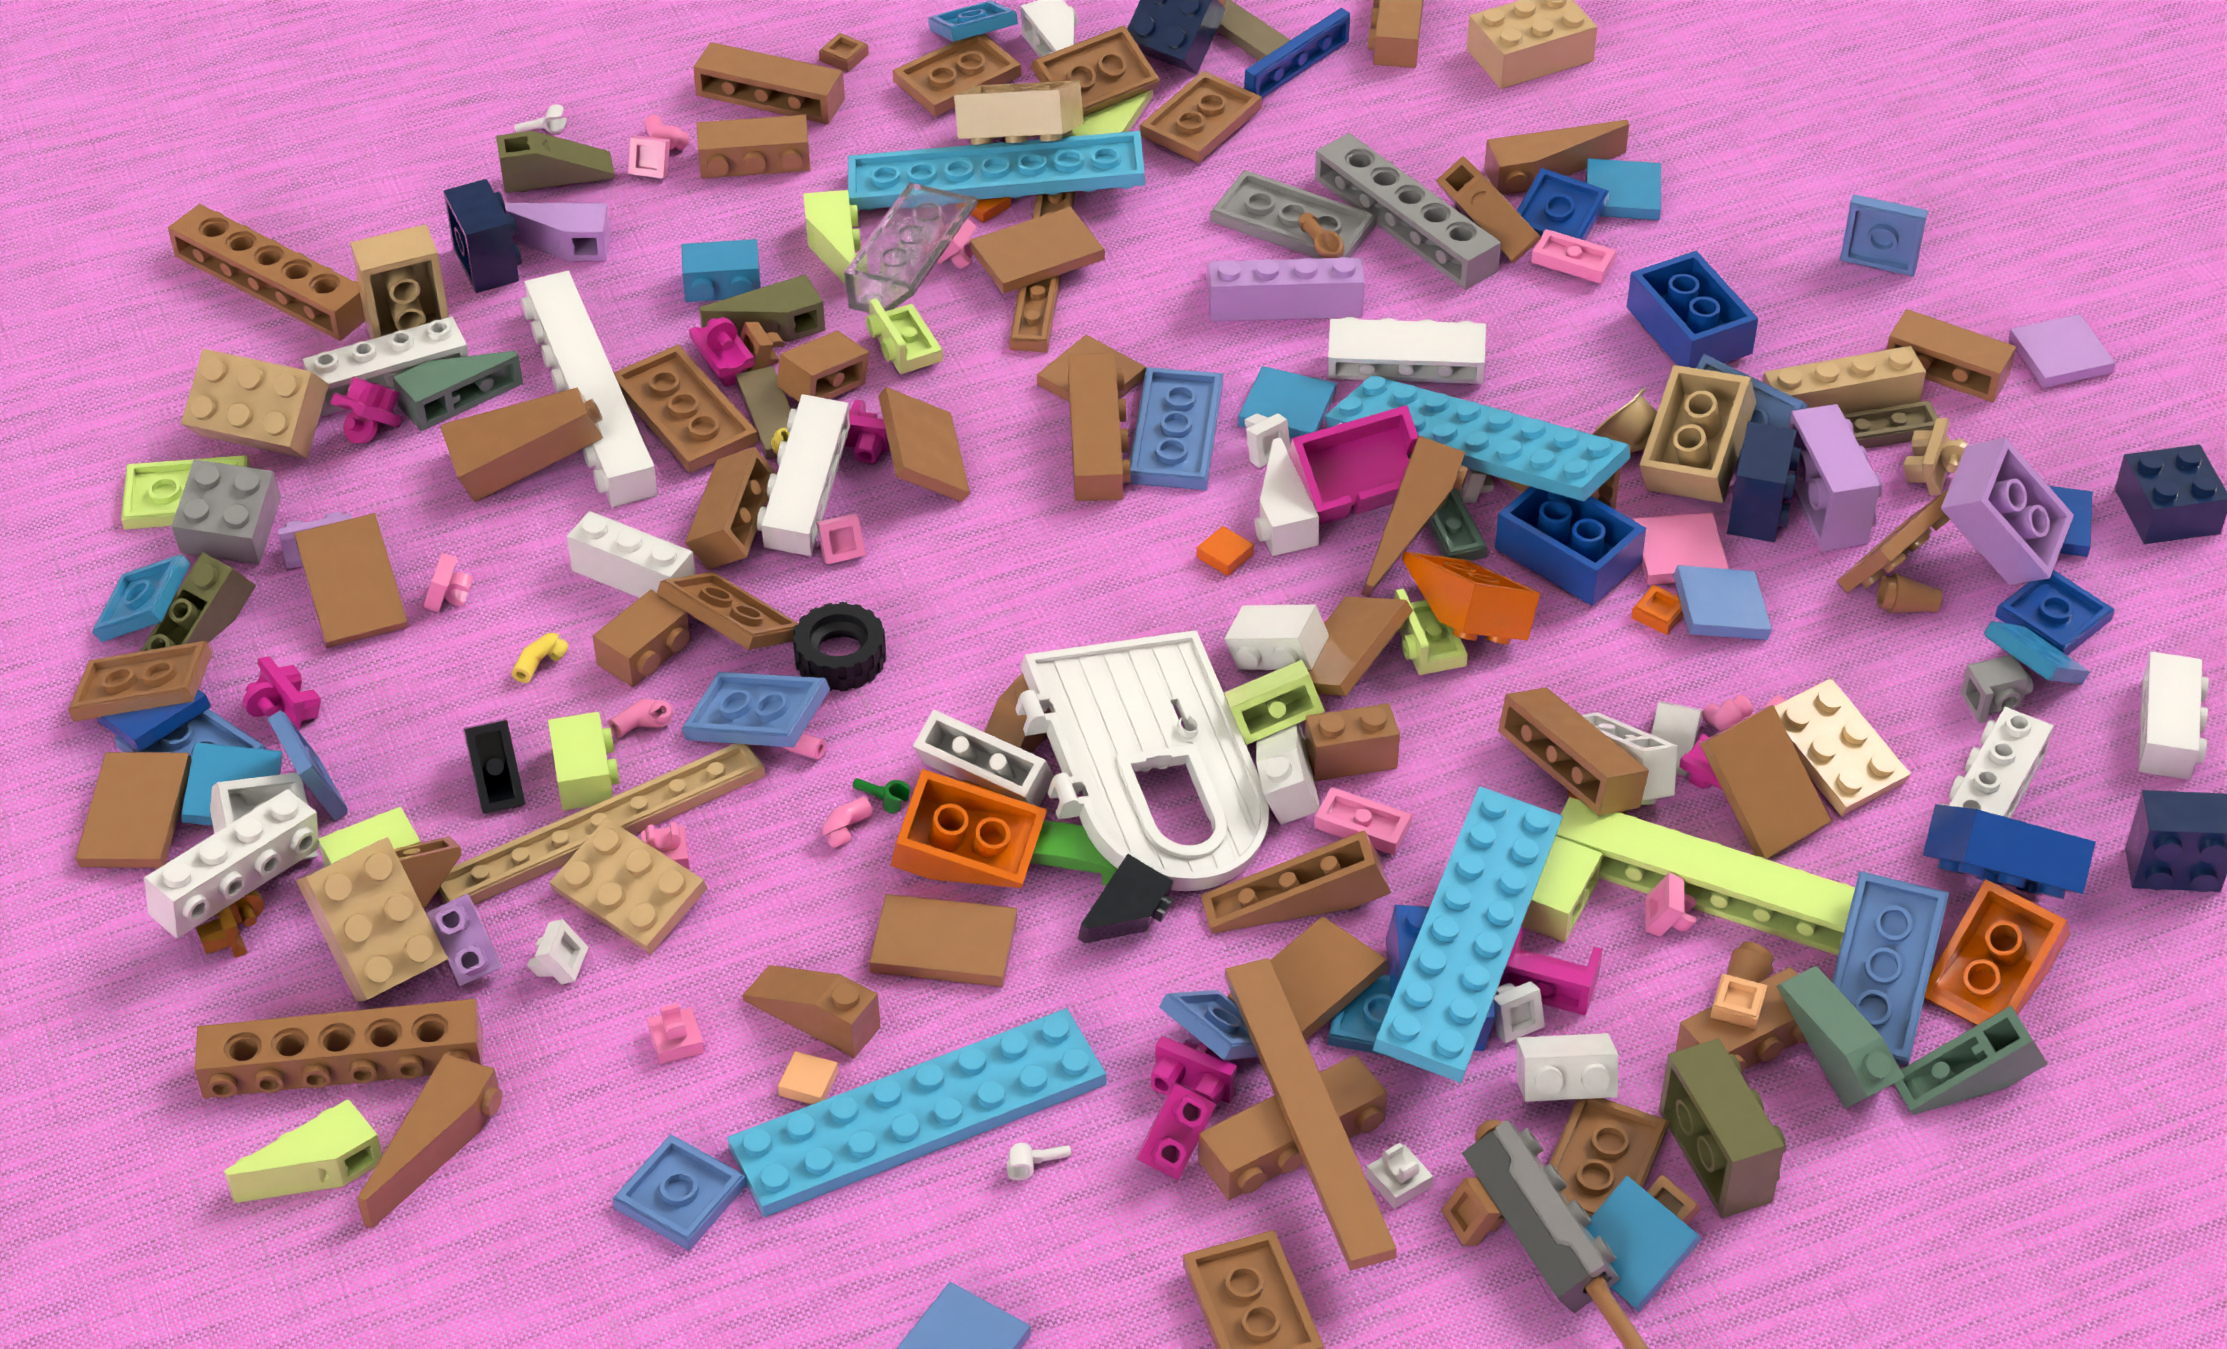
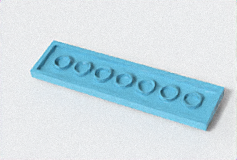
(1000, 169)
(1495, 439)
(1468, 935)
(915, 1112)

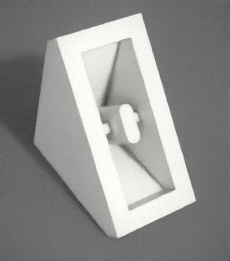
(1678, 726)

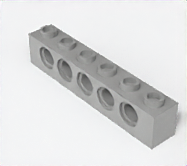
(1408, 211)

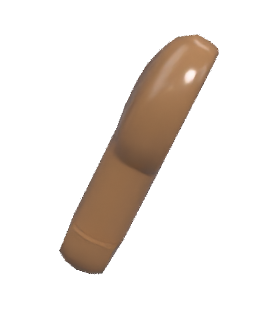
(1326, 242)

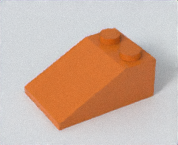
(1473, 598)
(966, 834)
(1996, 955)

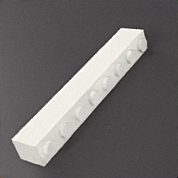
(579, 361)

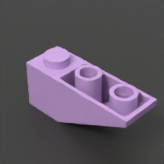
(564, 229)

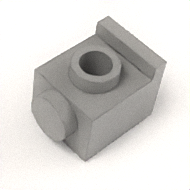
(1995, 685)

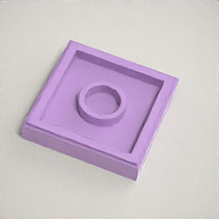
(2061, 351)

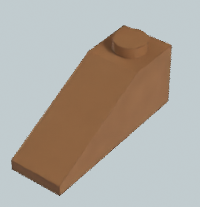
(819, 1005)

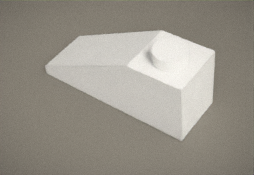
(1048, 25)
(1286, 511)
(1649, 750)
(1287, 774)

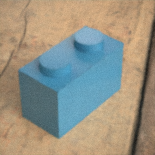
(720, 269)

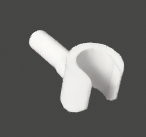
(549, 122)
(1023, 1157)

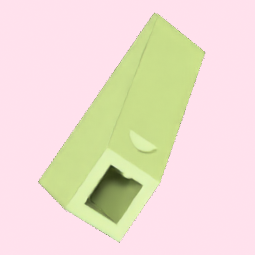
(830, 229)
(311, 1158)

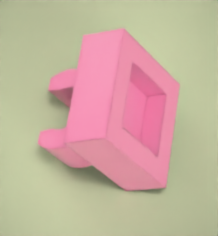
(648, 156)
(960, 246)
(841, 538)
(448, 585)
(669, 841)
(1668, 907)
(675, 1034)

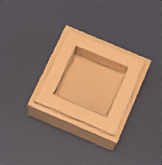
(1738, 1001)
(808, 1078)

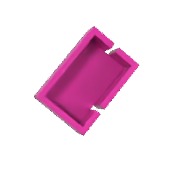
(1355, 463)

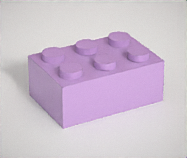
(1833, 478)
(2007, 511)

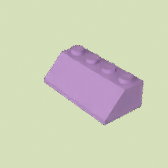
(1285, 289)

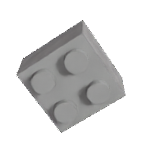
(226, 511)

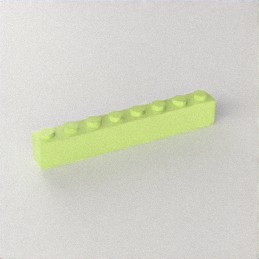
(1719, 878)

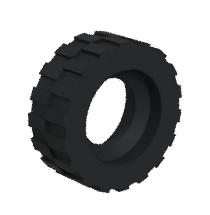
(833, 622)

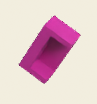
(1560, 982)

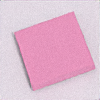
(1679, 541)

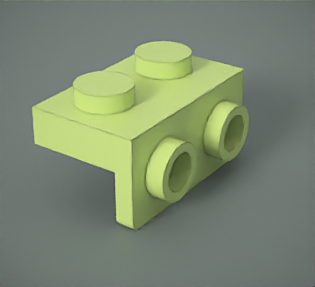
(903, 337)
(1429, 641)

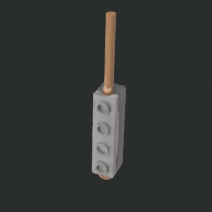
(1547, 1224)

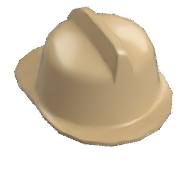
(1630, 423)

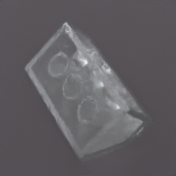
(905, 246)

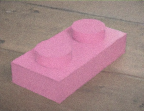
(1573, 256)
(1349, 814)

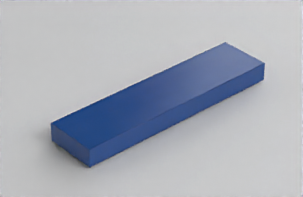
(1298, 54)

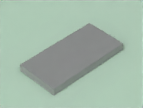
(1273, 209)

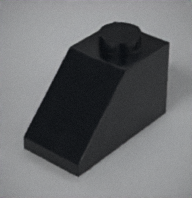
(494, 765)
(1128, 902)

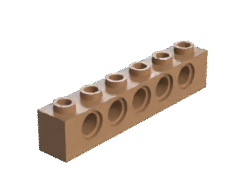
(268, 271)
(335, 1048)

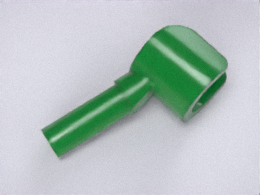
(890, 794)

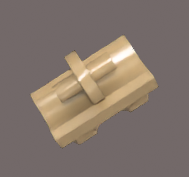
(1933, 457)

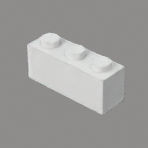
(625, 555)
(2172, 716)
(982, 759)

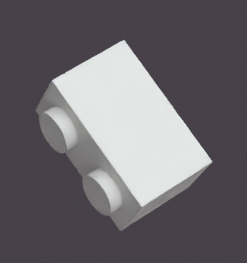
(1276, 636)
(1566, 1067)

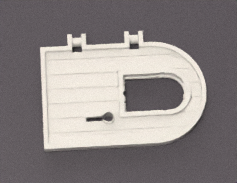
(1118, 719)

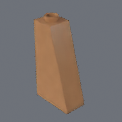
(519, 439)

